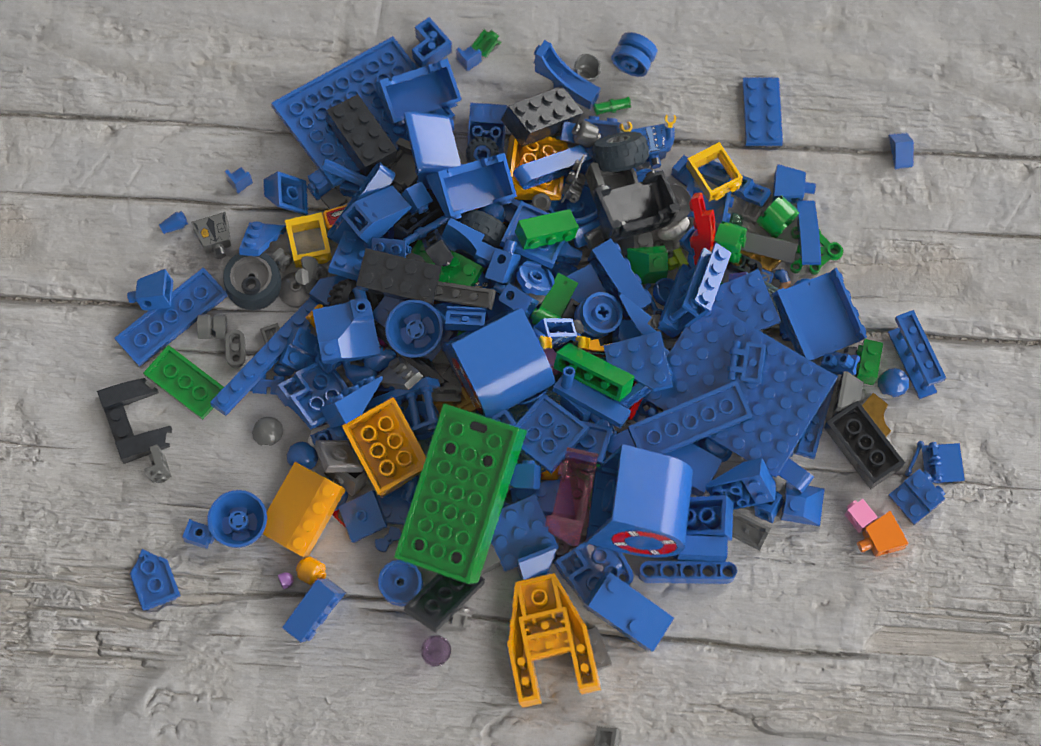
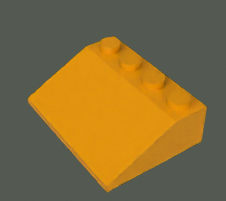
(521, 155)
(386, 446)
(302, 509)

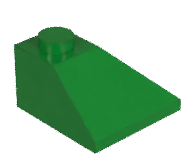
(649, 263)

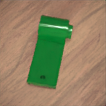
(555, 300)

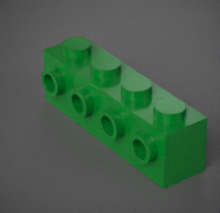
(595, 372)

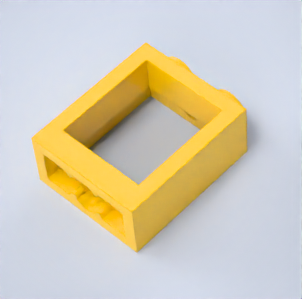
(706, 156)
(307, 223)

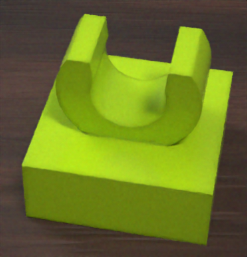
(677, 259)

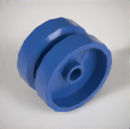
(634, 54)
(599, 315)
(392, 574)

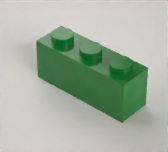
(546, 229)

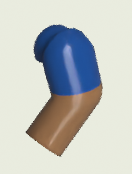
(783, 277)

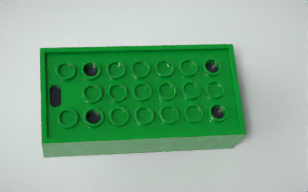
(460, 494)

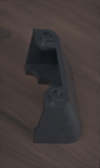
(635, 207)

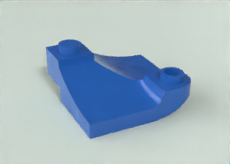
(467, 242)
(346, 332)
(308, 391)
(586, 565)

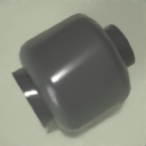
(585, 134)

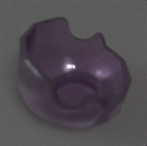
(436, 650)

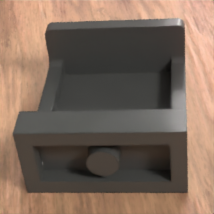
(403, 167)
(613, 179)

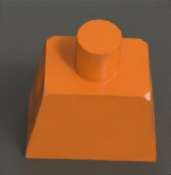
(883, 536)

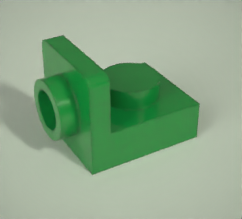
(486, 42)

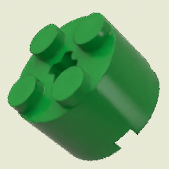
(778, 217)
(731, 238)

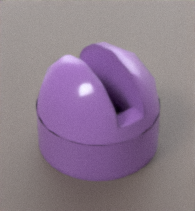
(285, 579)

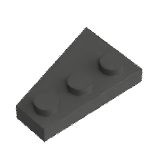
(400, 375)

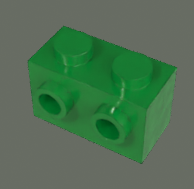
(869, 363)

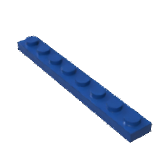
(261, 362)

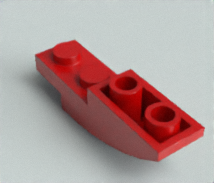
(705, 225)

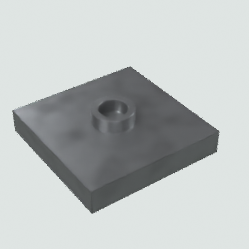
(338, 456)

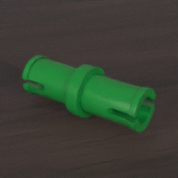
(612, 105)

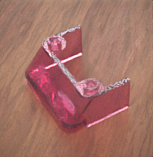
(573, 495)

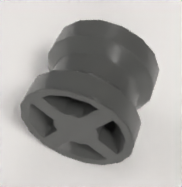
(282, 260)

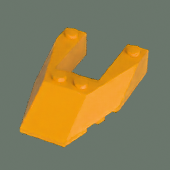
(545, 626)

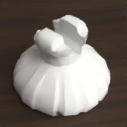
(674, 231)

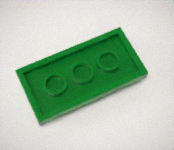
(459, 271)
(183, 381)

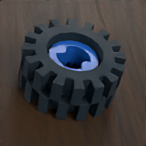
(478, 144)

